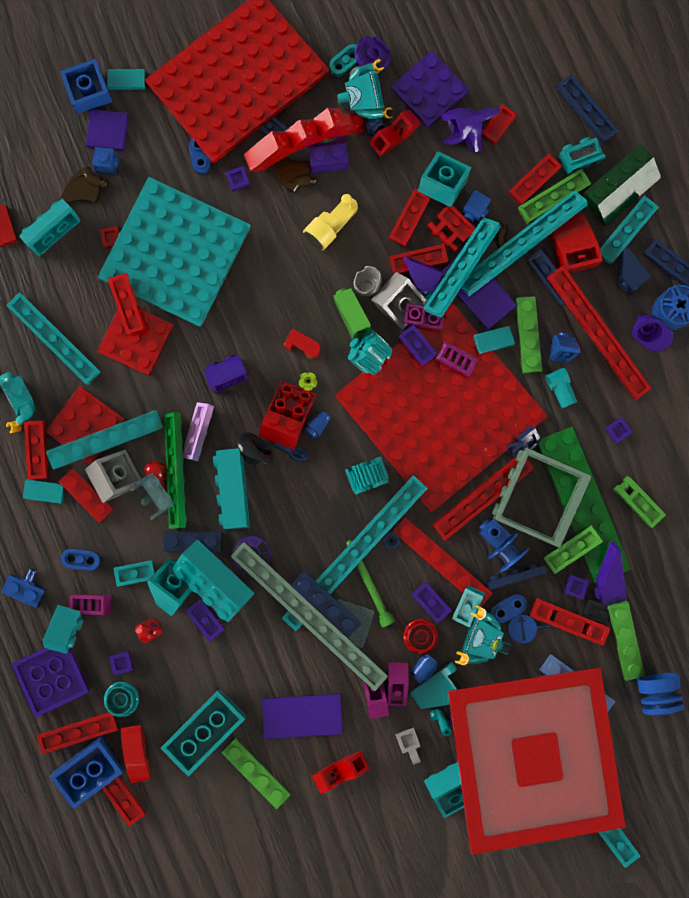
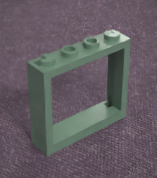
(571, 507)

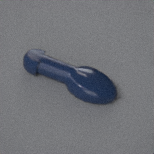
(298, 454)

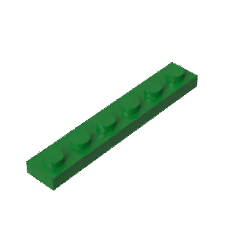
(174, 469)

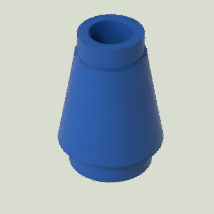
(316, 426)

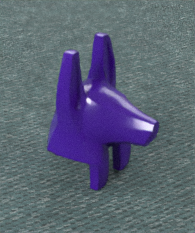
(467, 126)

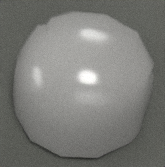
(368, 281)

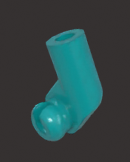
(442, 720)

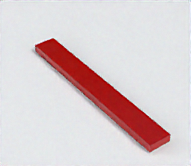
(598, 332)

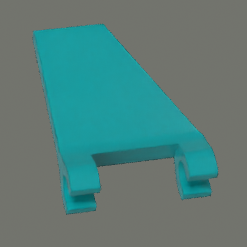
(435, 691)

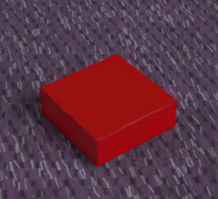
(109, 236)

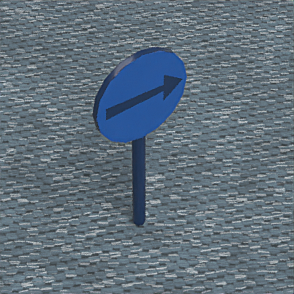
(523, 628)

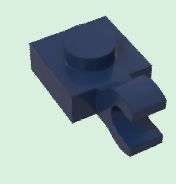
(527, 439)

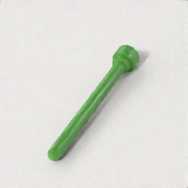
(385, 617)

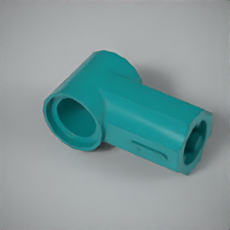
(560, 383)

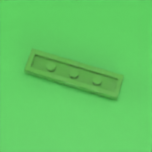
(546, 200)
(528, 335)
(626, 640)
(256, 773)

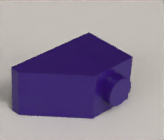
(423, 275)

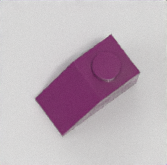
(397, 684)
(376, 701)

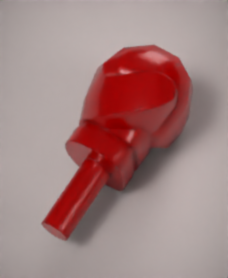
(158, 470)

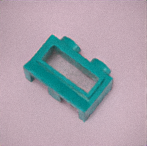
(581, 155)

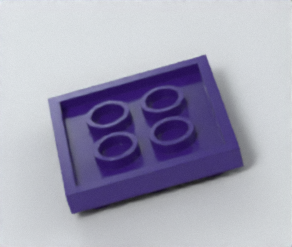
(429, 89)
(50, 679)

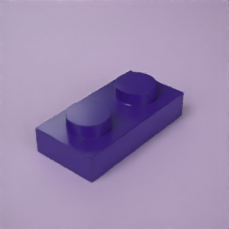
(417, 345)
(431, 602)
(205, 620)

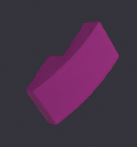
(419, 317)

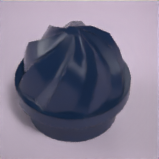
(374, 125)

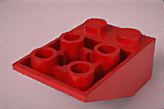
(576, 245)
(287, 415)

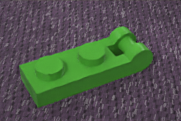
(640, 502)

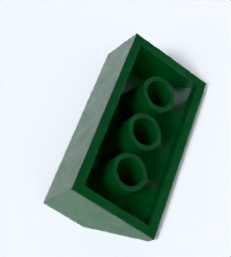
(622, 185)

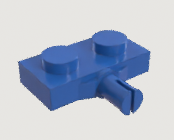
(24, 589)

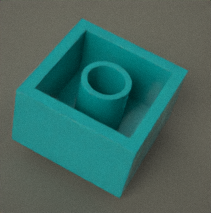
(444, 179)

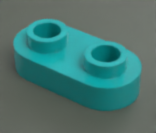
(343, 59)

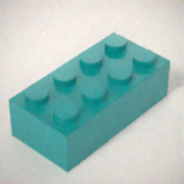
(232, 489)
(212, 581)
(204, 732)

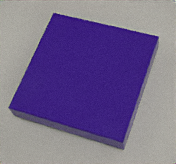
(107, 129)

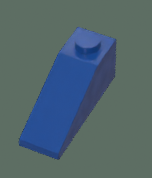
(564, 348)

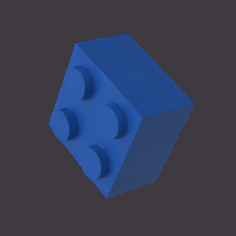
(86, 86)

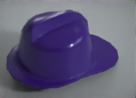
(652, 333)

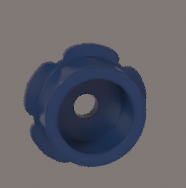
(387, 544)

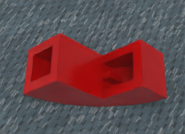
(392, 136)
(134, 753)
(340, 771)

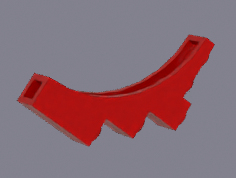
(303, 133)

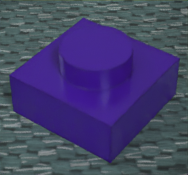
(237, 178)
(618, 430)
(576, 587)
(121, 663)

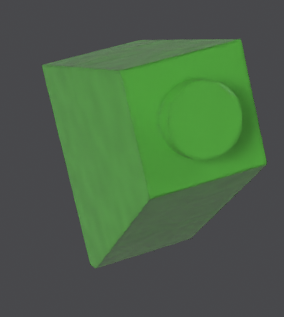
(351, 313)

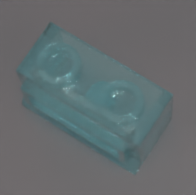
(155, 494)

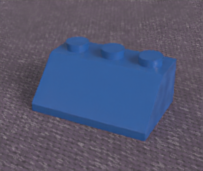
(87, 772)

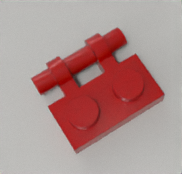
(455, 223)

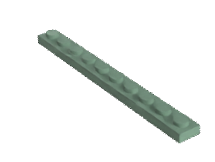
(309, 616)

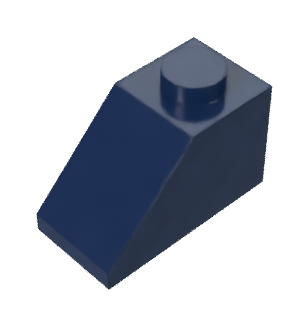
(631, 272)

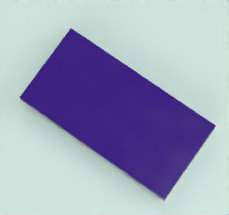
(488, 303)
(302, 716)

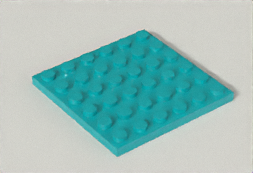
(175, 251)

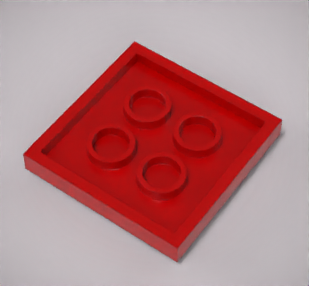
(138, 349)
(82, 417)

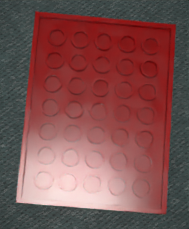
(237, 77)

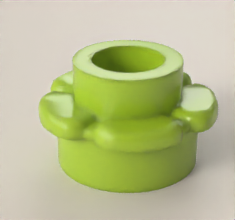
(308, 376)

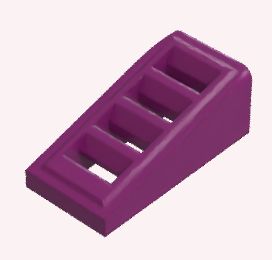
(447, 346)
(103, 603)

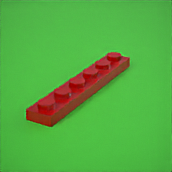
(477, 500)
(438, 558)

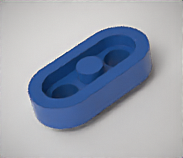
(196, 156)
(81, 559)
(508, 608)

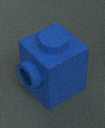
(105, 160)
(476, 207)
(493, 533)

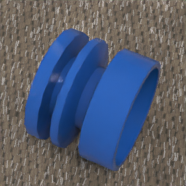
(667, 311)
(661, 696)

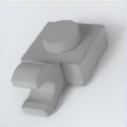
(408, 743)

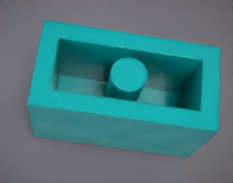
(62, 629)

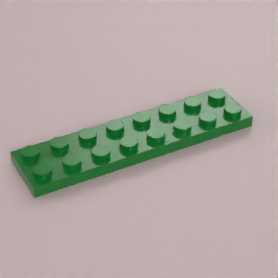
(591, 511)

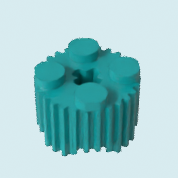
(369, 352)
(367, 474)

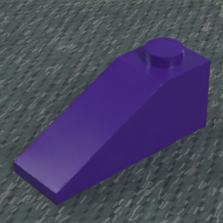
(610, 578)

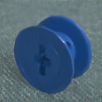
(508, 553)

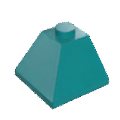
(168, 589)

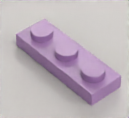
(197, 431)

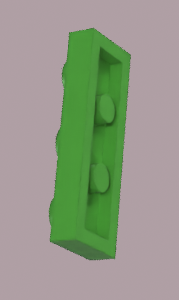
(573, 549)

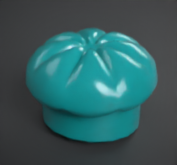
(121, 699)

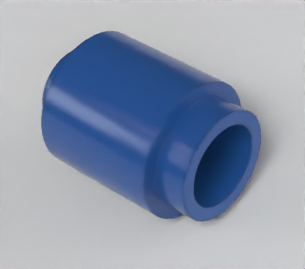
(424, 668)

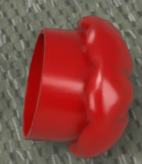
(420, 636)

